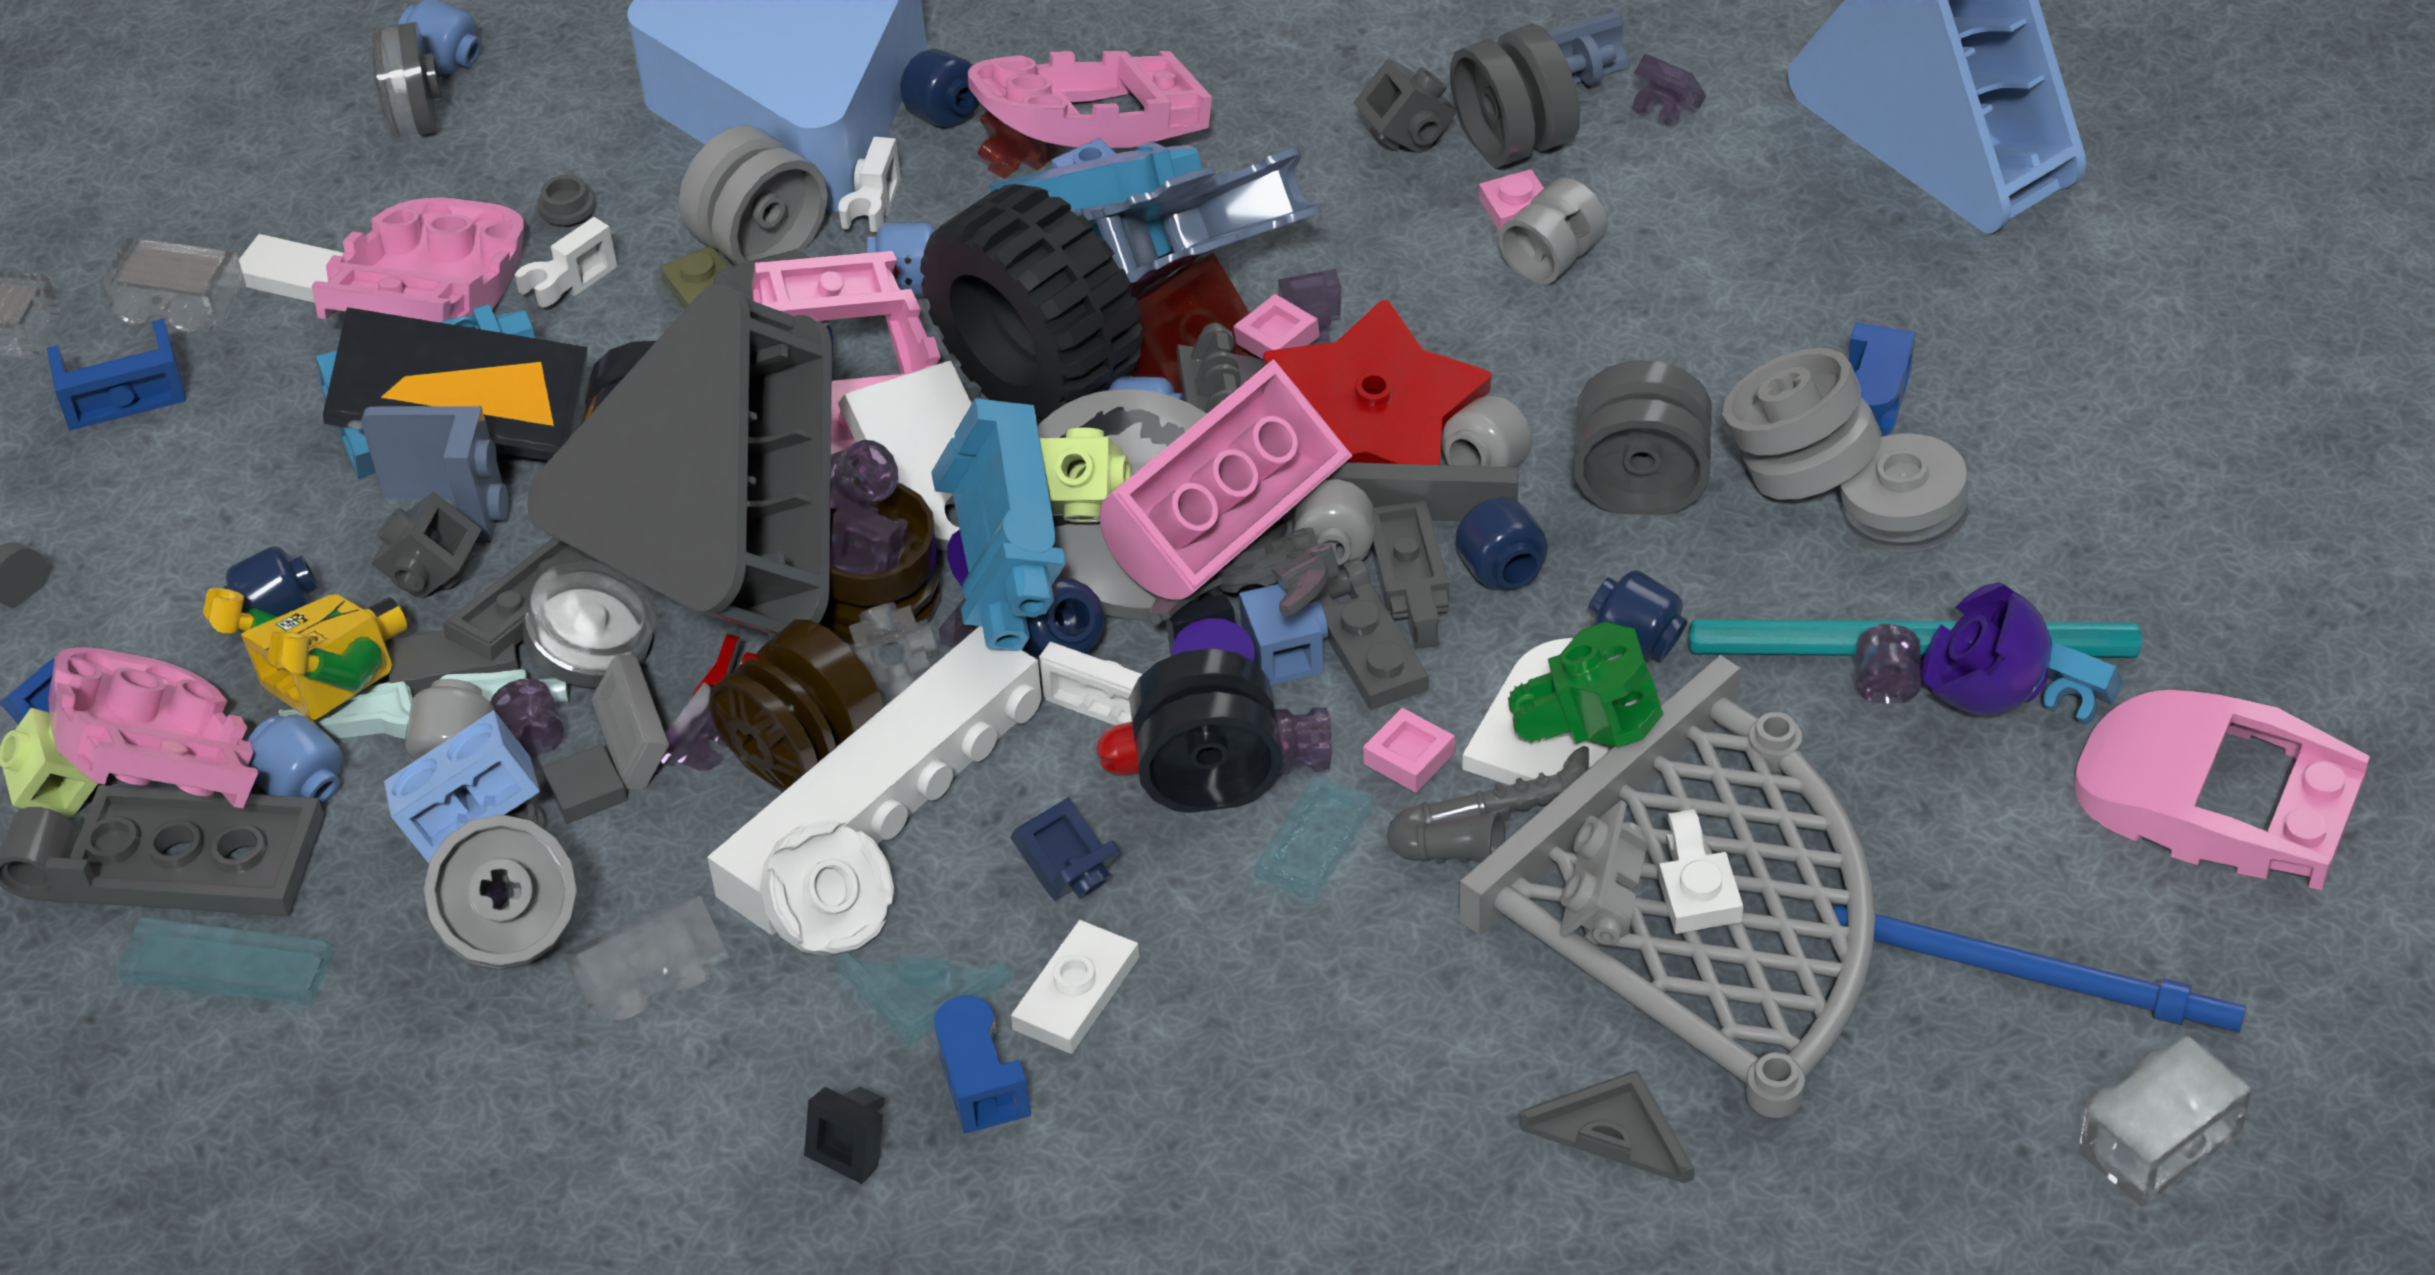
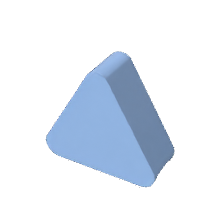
(798, 69)
(1949, 99)

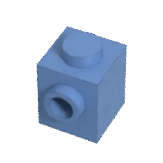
(1283, 644)

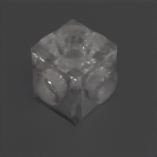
(885, 626)

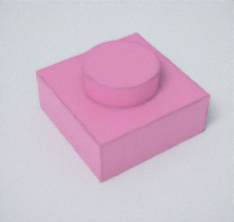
(1508, 194)
(1276, 326)
(1409, 750)

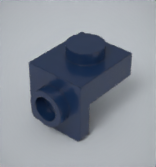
(1065, 851)

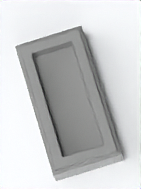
(630, 722)

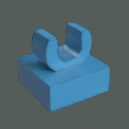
(2080, 675)

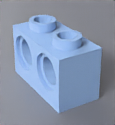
(461, 780)

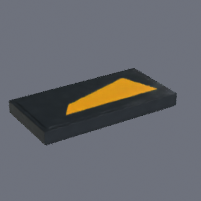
(521, 382)

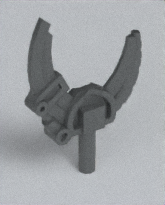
(1292, 561)

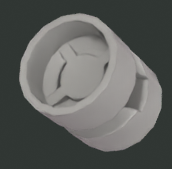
(1552, 230)

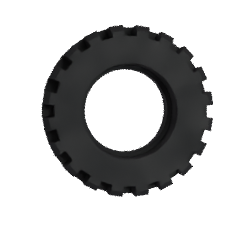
(1030, 300)

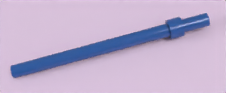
(2170, 1000)

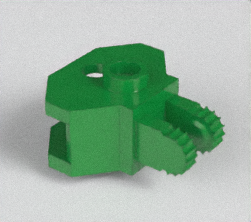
(1589, 691)

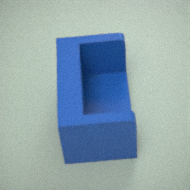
(119, 385)

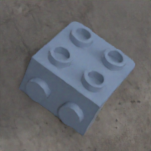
(438, 452)

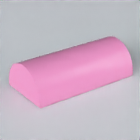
(1219, 485)

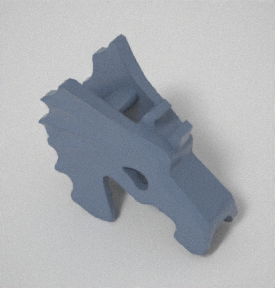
(1200, 215)

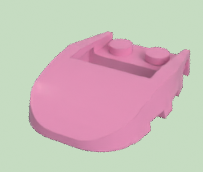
(1040, 97)
(425, 261)
(849, 289)
(147, 724)
(2154, 759)

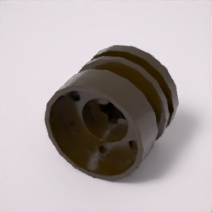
(910, 584)
(793, 702)

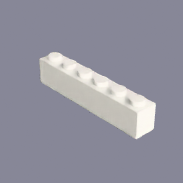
(889, 762)

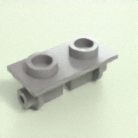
(1606, 854)

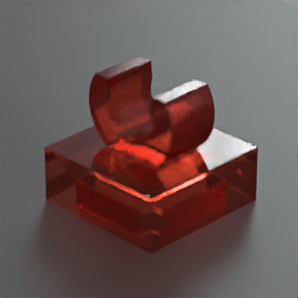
(1009, 147)

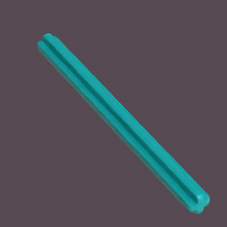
(1840, 636)

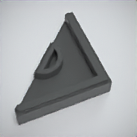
(1614, 1122)

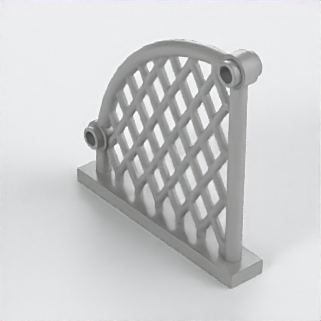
(1773, 744)

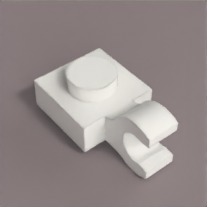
(874, 183)
(576, 264)
(1696, 885)

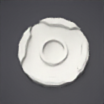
(826, 888)

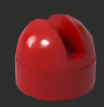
(1118, 750)

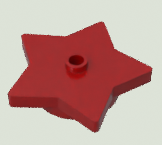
(1383, 389)

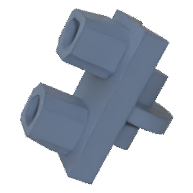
(1593, 47)

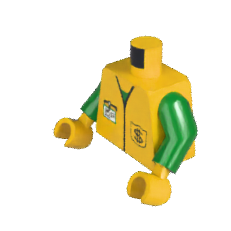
(314, 652)

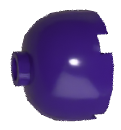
(1991, 655)

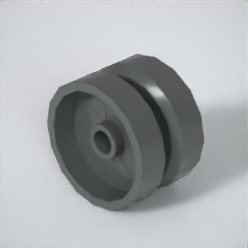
(1515, 95)
(1643, 438)

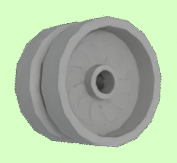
(752, 196)
(1802, 423)
(491, 853)

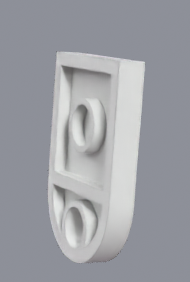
(915, 422)
(1498, 750)

